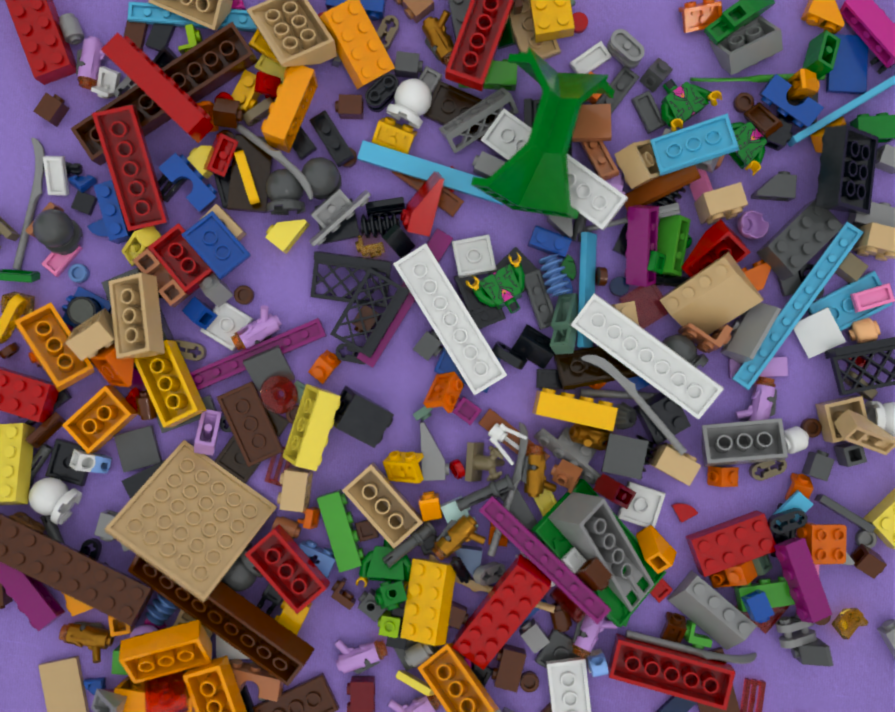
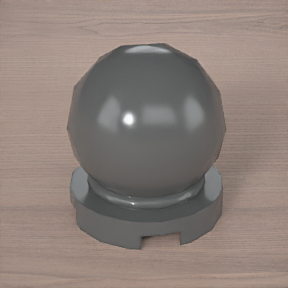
(322, 176)
(284, 193)
(57, 231)
(685, 348)
(242, 573)

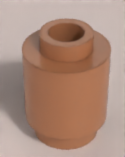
(290, 526)

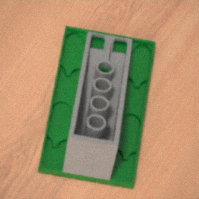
(591, 527)

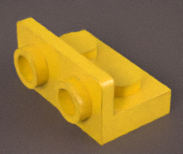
(245, 91)
(393, 135)
(404, 467)

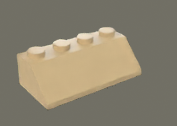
(204, 12)
(136, 316)
(383, 505)

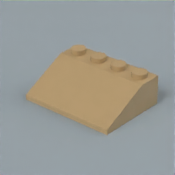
(293, 32)
(712, 296)

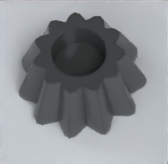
(625, 416)

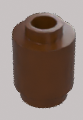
(145, 406)
(560, 619)

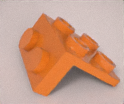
(825, 542)

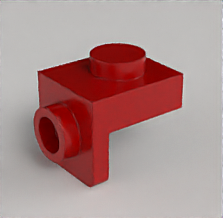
(267, 84)

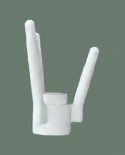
(499, 433)

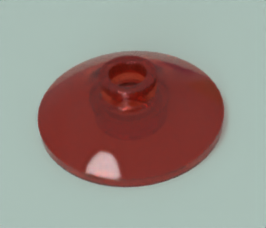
(270, 394)

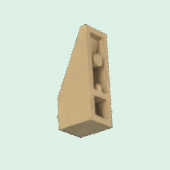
(863, 432)

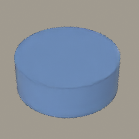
(78, 273)

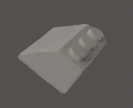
(748, 45)
(750, 332)

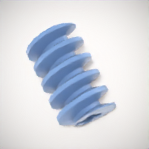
(554, 274)
(160, 611)

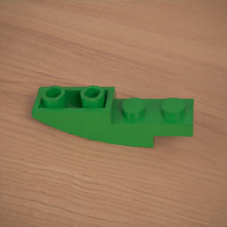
(735, 17)

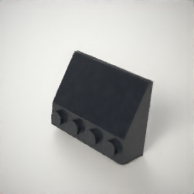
(846, 170)

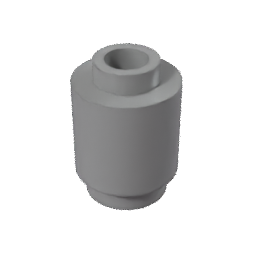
(71, 28)
(418, 654)

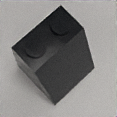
(362, 417)

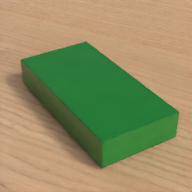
(19, 275)

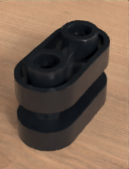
(381, 92)

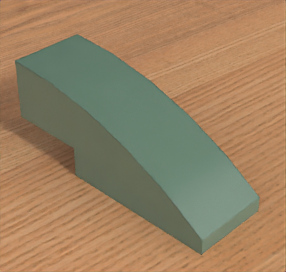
(564, 334)

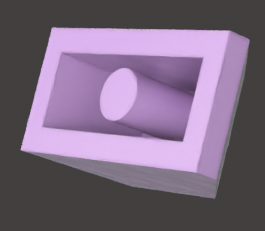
(207, 432)

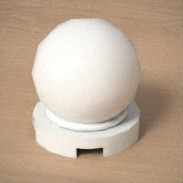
(411, 101)
(882, 415)
(53, 498)

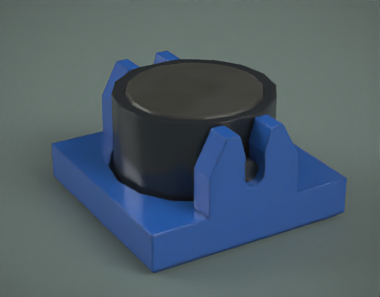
(83, 307)

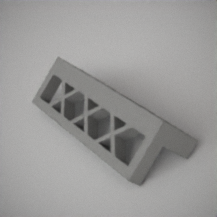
(475, 114)

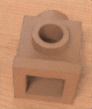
(566, 474)

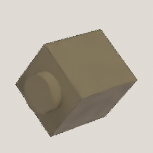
(851, 268)

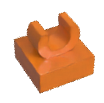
(311, 518)

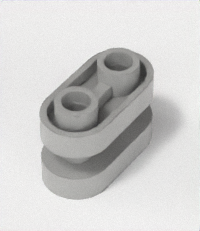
(625, 48)
(794, 639)

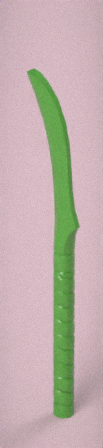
(757, 78)

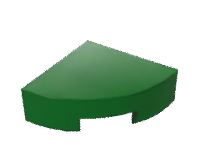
(570, 268)

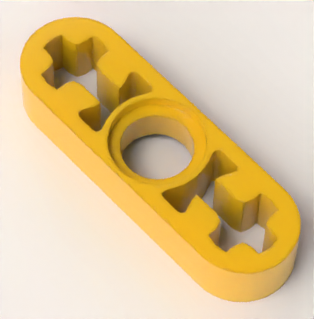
(247, 177)
(11, 313)

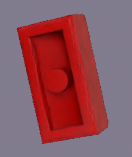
(221, 154)

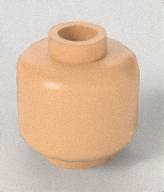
(864, 330)

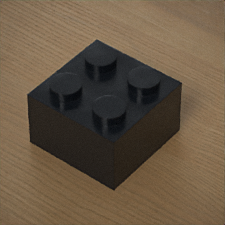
(668, 412)

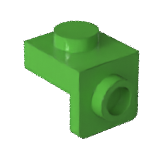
(696, 639)

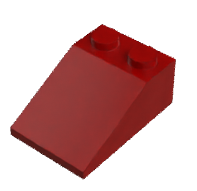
(421, 209)
(712, 245)

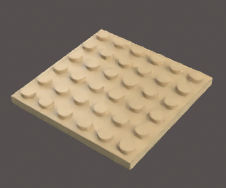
(191, 520)

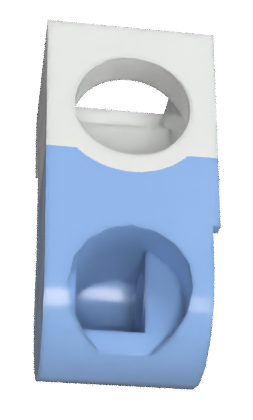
(90, 462)
(597, 663)

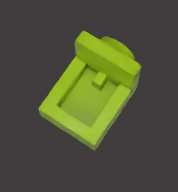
(194, 37)
(389, 625)

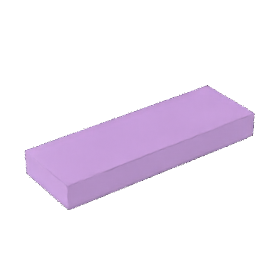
(776, 367)

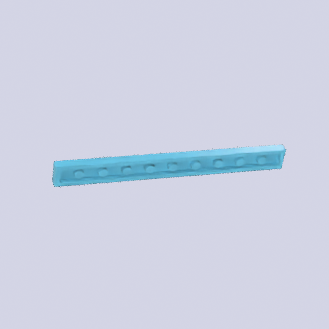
(799, 303)

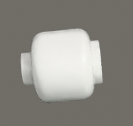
(796, 439)

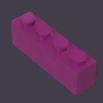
(641, 240)
(802, 580)
(31, 597)

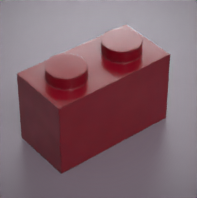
(614, 491)
(361, 694)

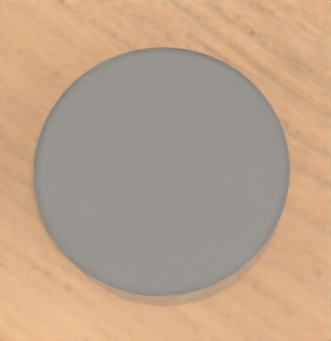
(865, 538)

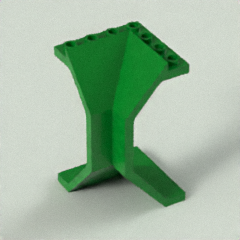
(538, 173)

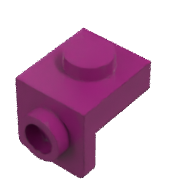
(466, 410)

